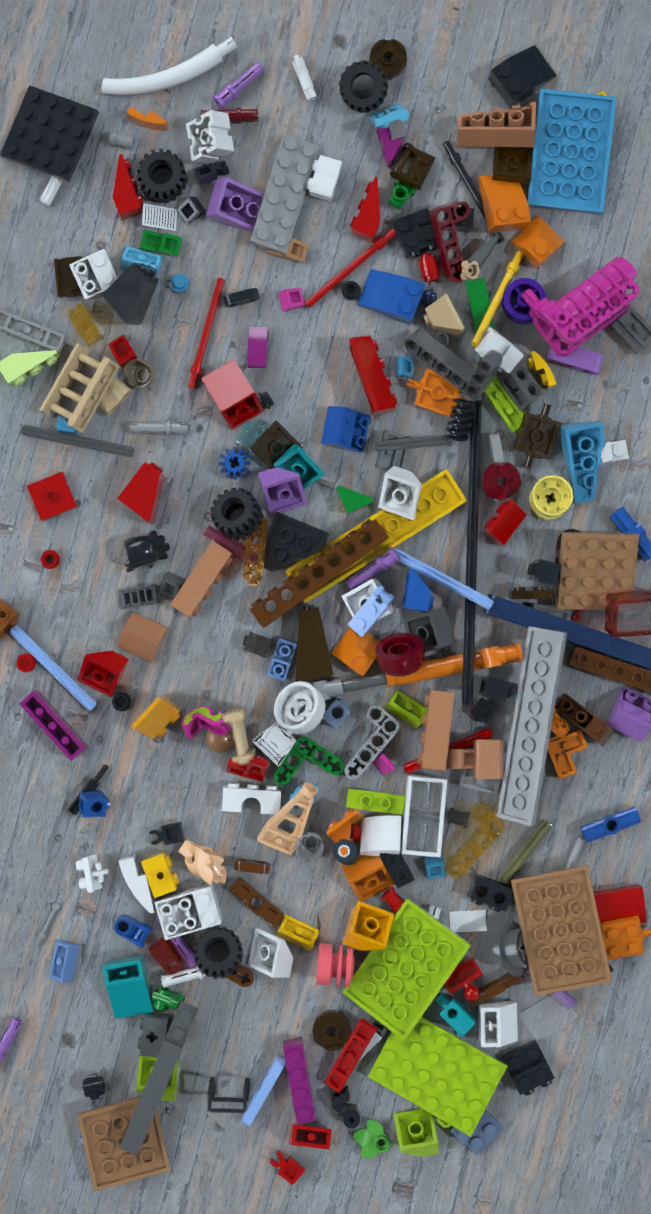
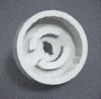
(307, 713)

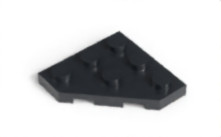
(291, 542)

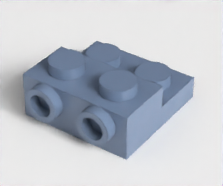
(484, 1133)

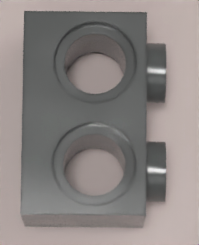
(521, 386)

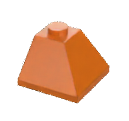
(537, 242)
(356, 651)

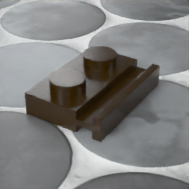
(65, 280)

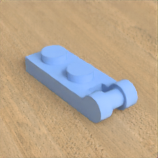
(371, 611)

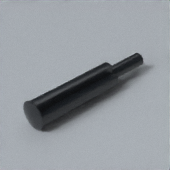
(91, 786)

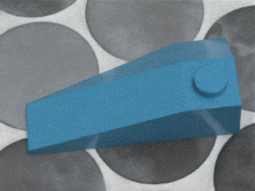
(582, 454)

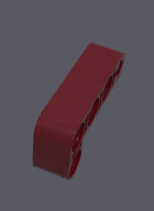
(452, 242)

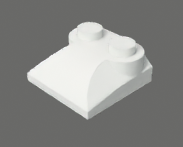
(357, 597)

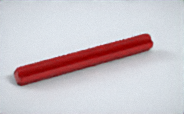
(464, 743)

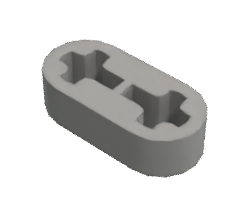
(496, 448)

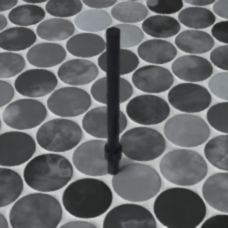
(455, 160)

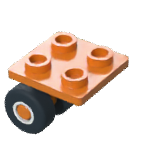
(345, 850)

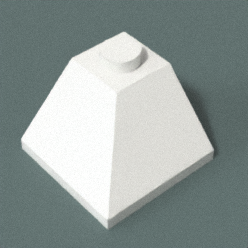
(400, 492)
(270, 955)

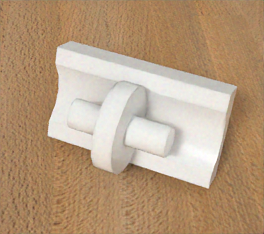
(93, 873)

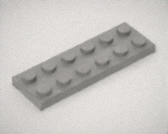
(284, 194)

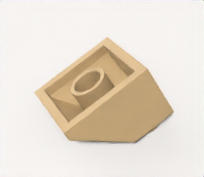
(443, 317)

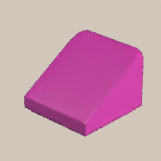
(291, 299)
(383, 764)

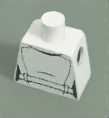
(275, 742)

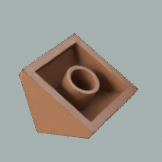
(141, 637)

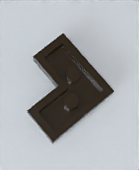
(537, 593)

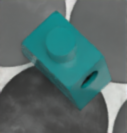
(460, 1021)

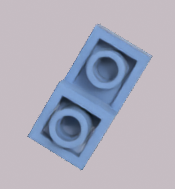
(282, 658)

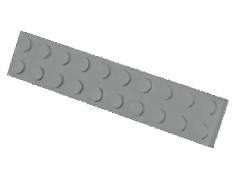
(531, 725)

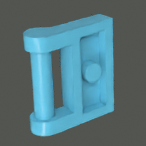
(383, 117)

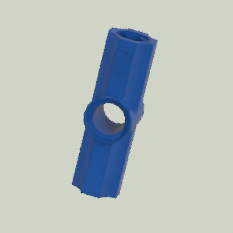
(626, 524)
(599, 829)

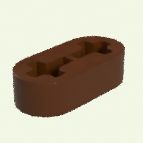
(252, 866)
(236, 978)

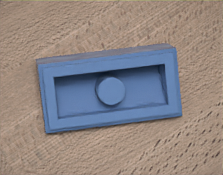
(64, 961)

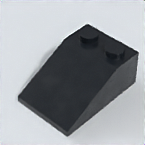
(521, 76)

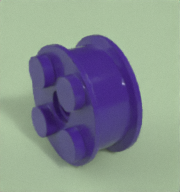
(513, 306)

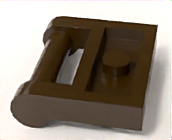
(418, 169)

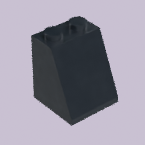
(132, 292)

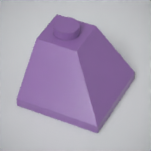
(282, 489)

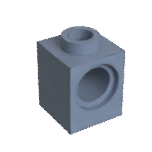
(333, 721)

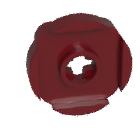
(501, 470)

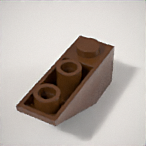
(584, 720)

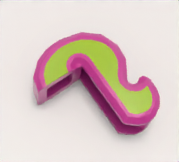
(205, 718)

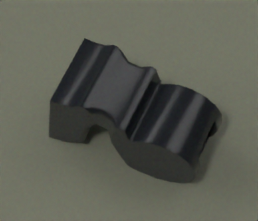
(349, 1111)

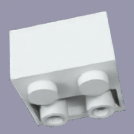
(94, 274)
(497, 1023)

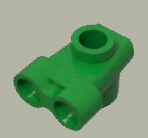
(401, 194)
(165, 999)

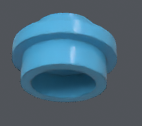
(179, 283)

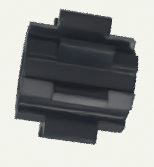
(94, 1086)

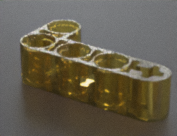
(471, 843)

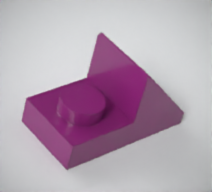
(389, 147)

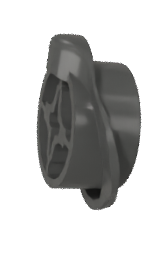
(511, 949)

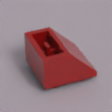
(505, 523)

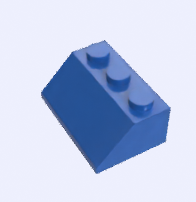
(416, 593)

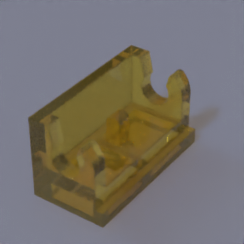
(85, 325)

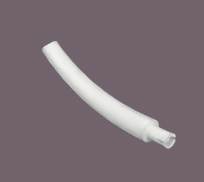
(172, 76)

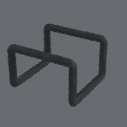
(221, 1110)

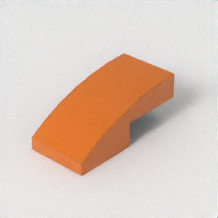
(152, 120)

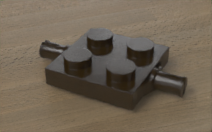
(537, 435)

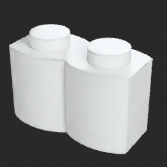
(325, 178)

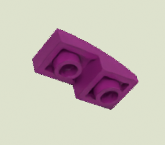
(257, 347)

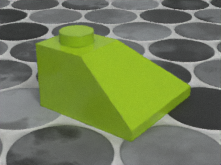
(144, 1070)
(416, 1133)

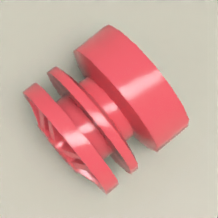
(334, 965)

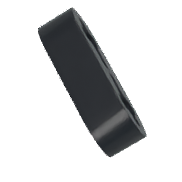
(241, 297)

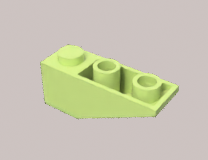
(22, 365)

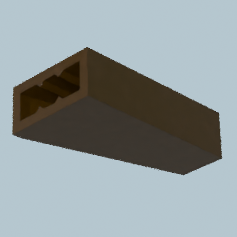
(312, 650)

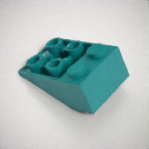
(128, 986)

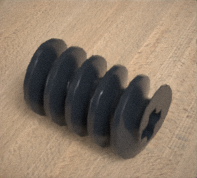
(462, 420)

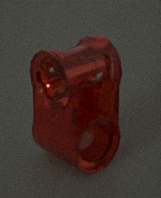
(165, 953)

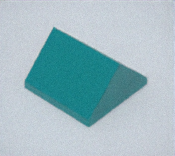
(298, 461)

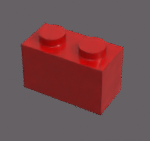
(310, 1136)

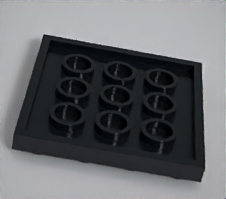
(49, 133)

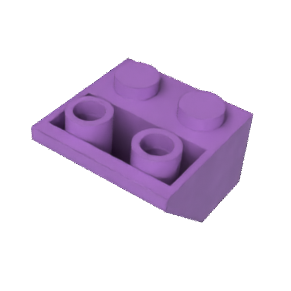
(631, 714)

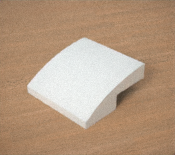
(380, 835)

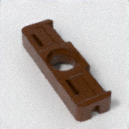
(246, 893)
(495, 987)

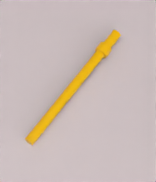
(511, 270)

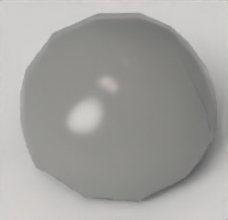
(310, 847)

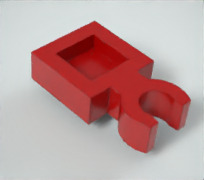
(289, 1168)

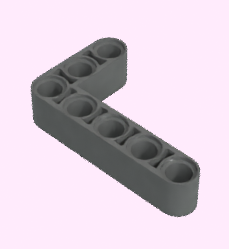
(451, 367)

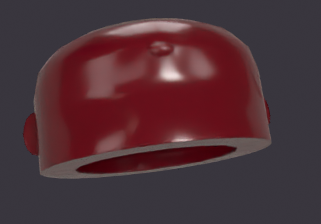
(400, 654)

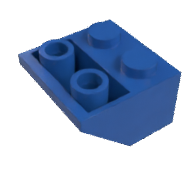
(345, 429)

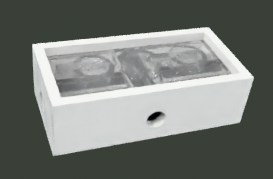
(423, 815)

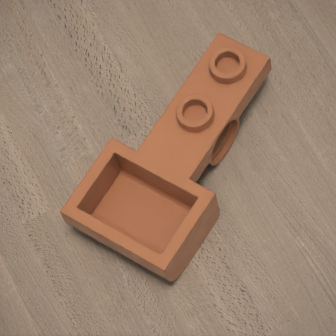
(484, 759)

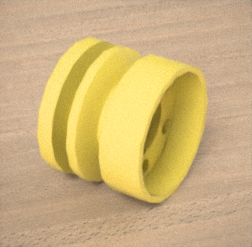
(556, 488)

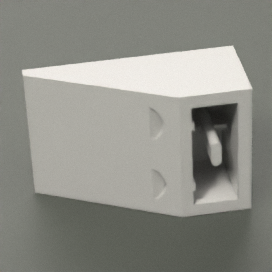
(189, 911)

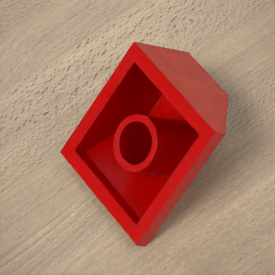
(103, 671)

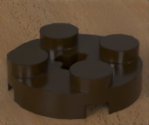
(398, 53)
(341, 1035)

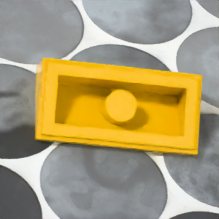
(297, 932)

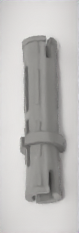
(159, 428)

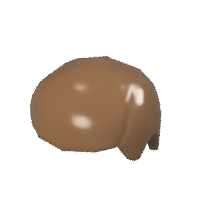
(220, 743)

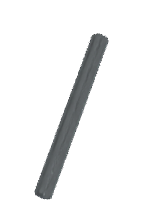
(79, 441)

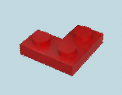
(253, 770)

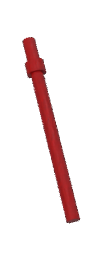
(378, 244)
(196, 368)

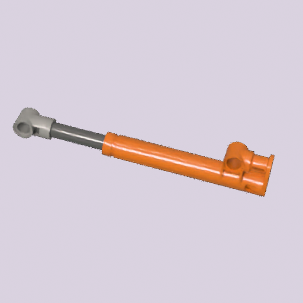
(431, 669)

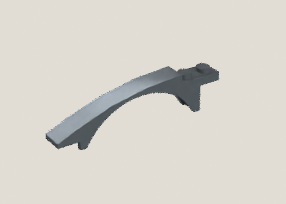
(159, 1078)

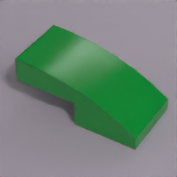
(160, 243)

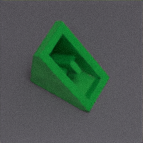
(353, 500)

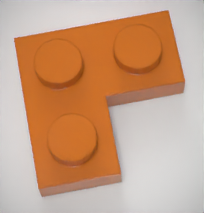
(561, 751)

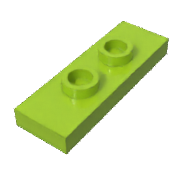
(375, 801)

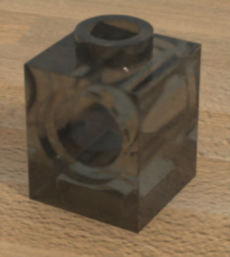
(257, 644)

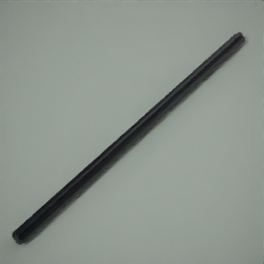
(471, 554)

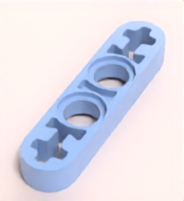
(263, 1091)

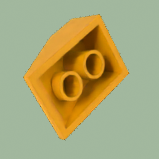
(157, 717)

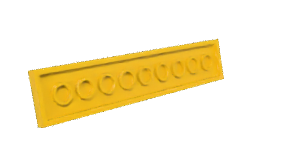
(435, 500)

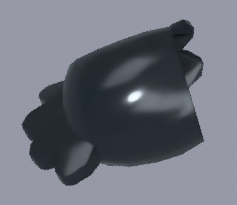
(145, 550)

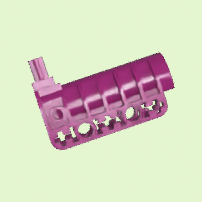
(581, 305)

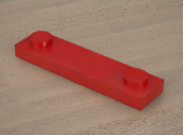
(350, 1055)

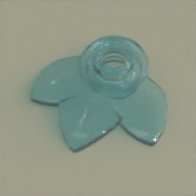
(249, 435)

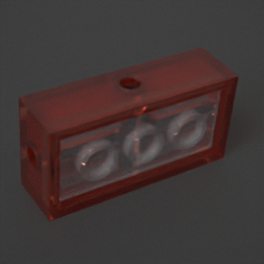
(628, 614)

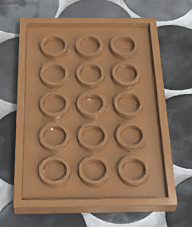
(561, 930)

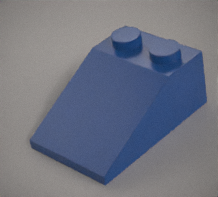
(391, 295)

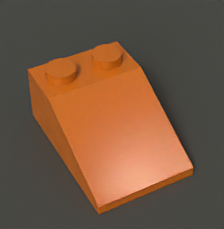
(503, 205)

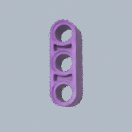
(580, 360)

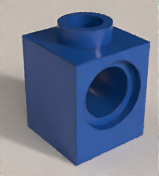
(86, 801)

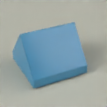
(404, 367)

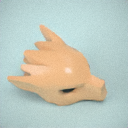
(203, 862)

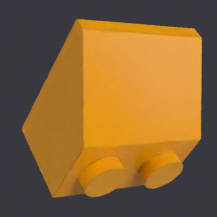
(368, 927)

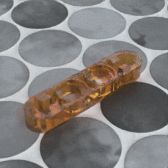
(252, 549)

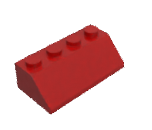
(371, 375)

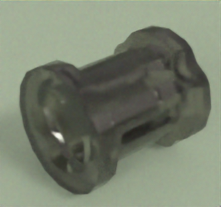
(458, 817)

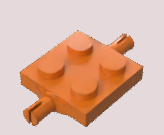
(435, 393)
(623, 937)

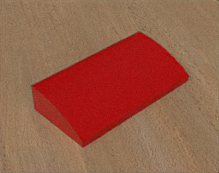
(621, 903)

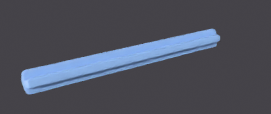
(445, 580)
(53, 668)

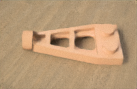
(281, 839)

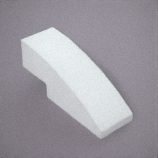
(137, 882)

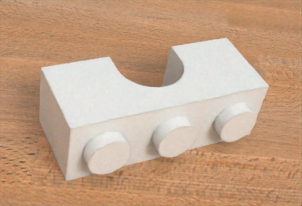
(268, 797)

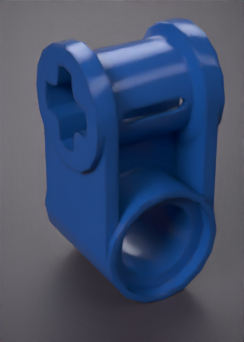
(133, 931)

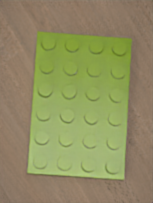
(408, 974)
(439, 1074)

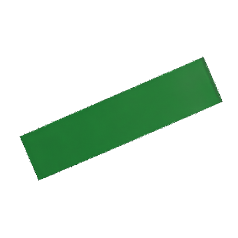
(478, 302)

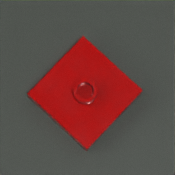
(52, 496)

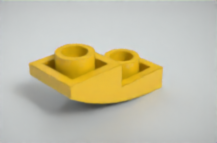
(538, 364)

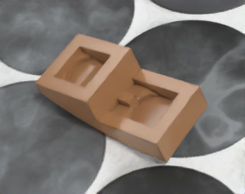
(296, 251)

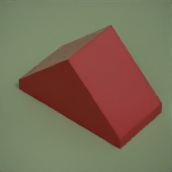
(122, 351)

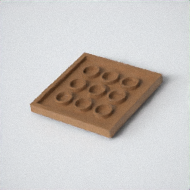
(595, 566)
(102, 1135)

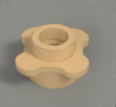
(474, 270)

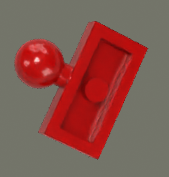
(462, 977)

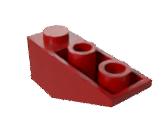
(124, 192)
(368, 220)

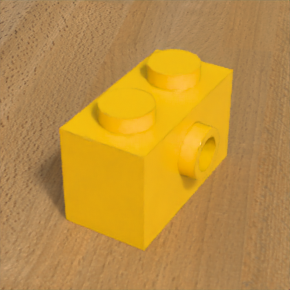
(160, 874)

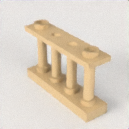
(93, 394)
(235, 718)

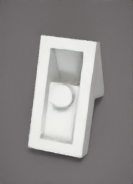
(614, 451)

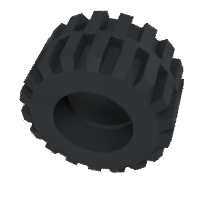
(348, 78)
(157, 161)
(227, 504)
(213, 936)

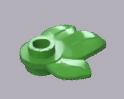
(369, 1138)

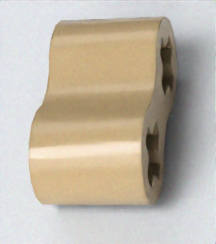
(114, 396)

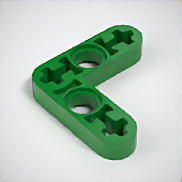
(302, 754)

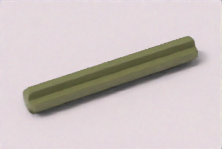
(525, 851)

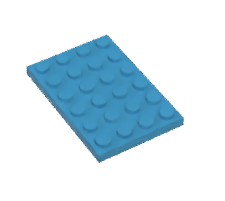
(571, 151)

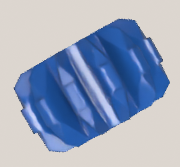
(228, 466)

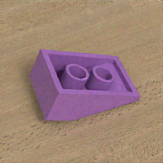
(234, 204)

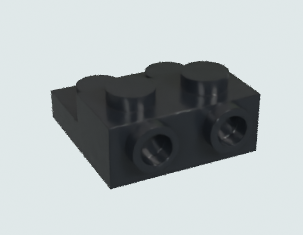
(415, 233)
(528, 1068)

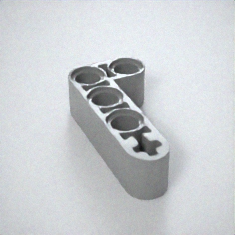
(368, 745)

